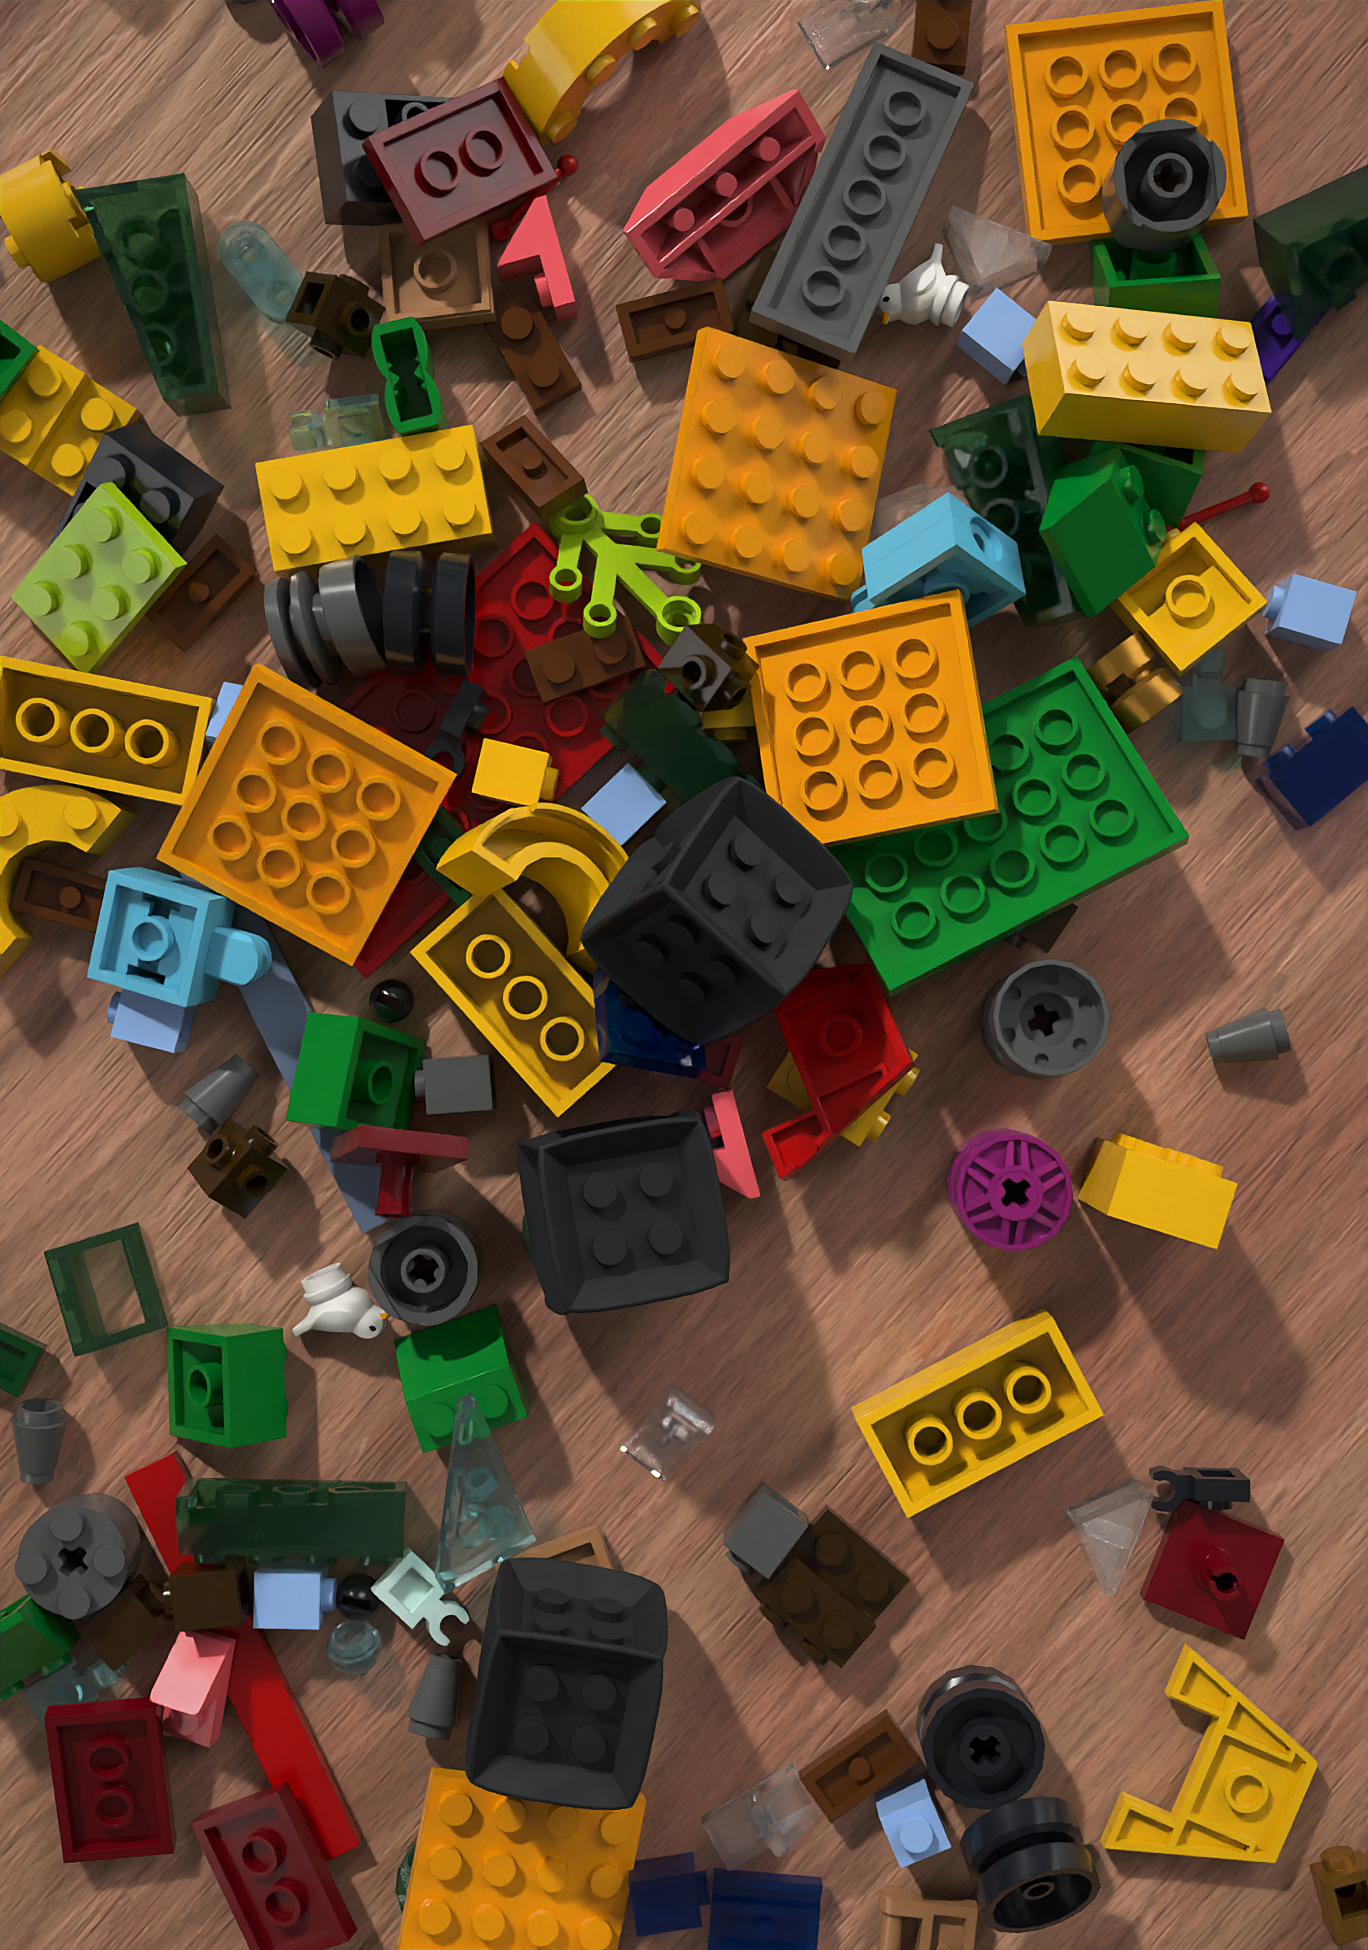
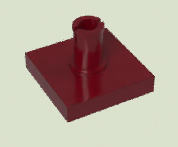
(398, 1155)
(1212, 1567)

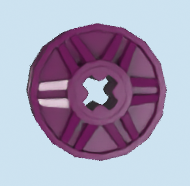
(976, 1188)

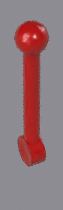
(502, 228)
(1258, 493)

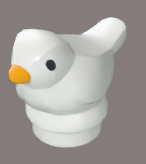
(925, 295)
(339, 1305)

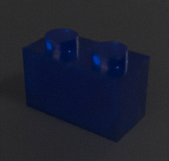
(1319, 770)

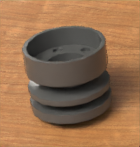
(327, 624)
(1076, 1015)

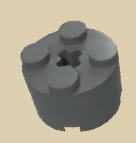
(1184, 164)
(421, 1297)
(58, 1576)

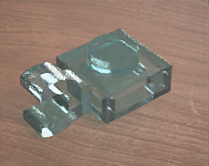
(345, 424)
(1207, 709)
(70, 1686)

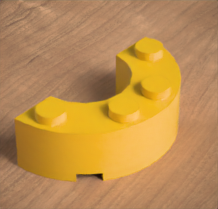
(579, 49)
(43, 819)
(548, 845)

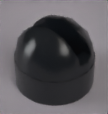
(394, 989)
(357, 1587)

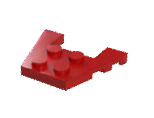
(845, 1055)

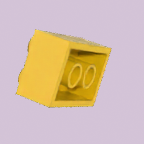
(1158, 1189)

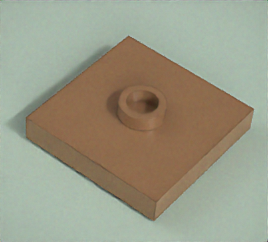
(438, 282)

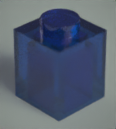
(668, 1894)

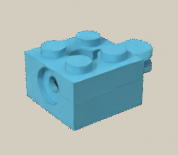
(940, 552)
(172, 939)

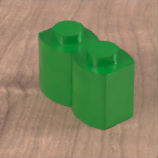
(409, 376)

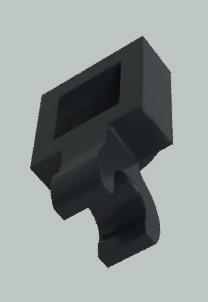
(464, 716)
(1210, 1486)

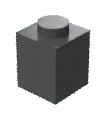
(457, 1084)
(763, 1531)

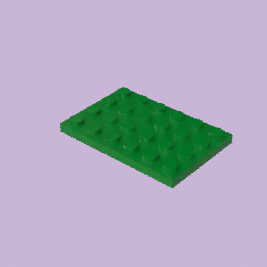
(1067, 824)

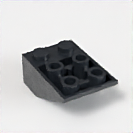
(346, 176)
(155, 479)

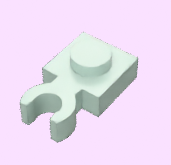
(413, 1593)

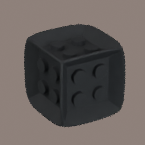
(718, 913)
(624, 1212)
(568, 1684)

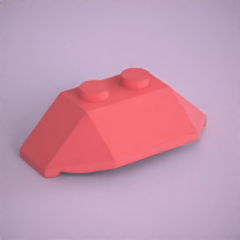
(728, 193)

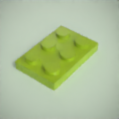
(98, 578)

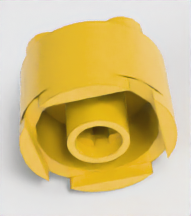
(45, 218)

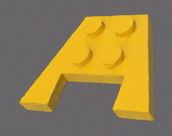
(1238, 1788)

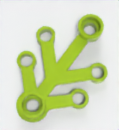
(587, 525)

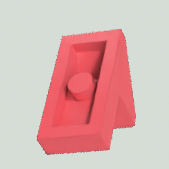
(536, 250)
(733, 1157)
(195, 1686)

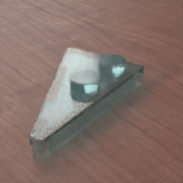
(480, 1508)

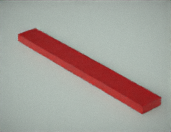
(255, 1681)

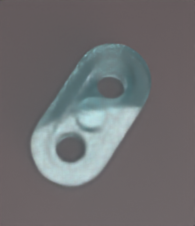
(264, 275)

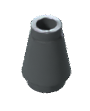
(1259, 715)
(1250, 1038)
(219, 1094)
(38, 1438)
(437, 1698)

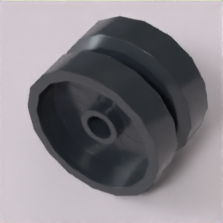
(422, 613)
(1009, 1742)
(1029, 1864)

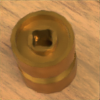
(1152, 688)

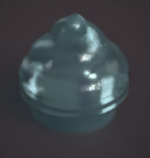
(354, 1647)

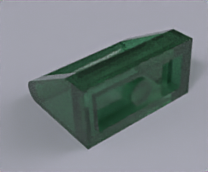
(78, 1297)

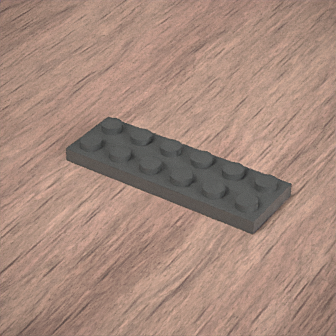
(861, 203)

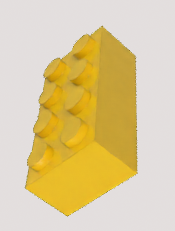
(1145, 377)
(376, 499)
(101, 731)
(519, 995)
(976, 1411)

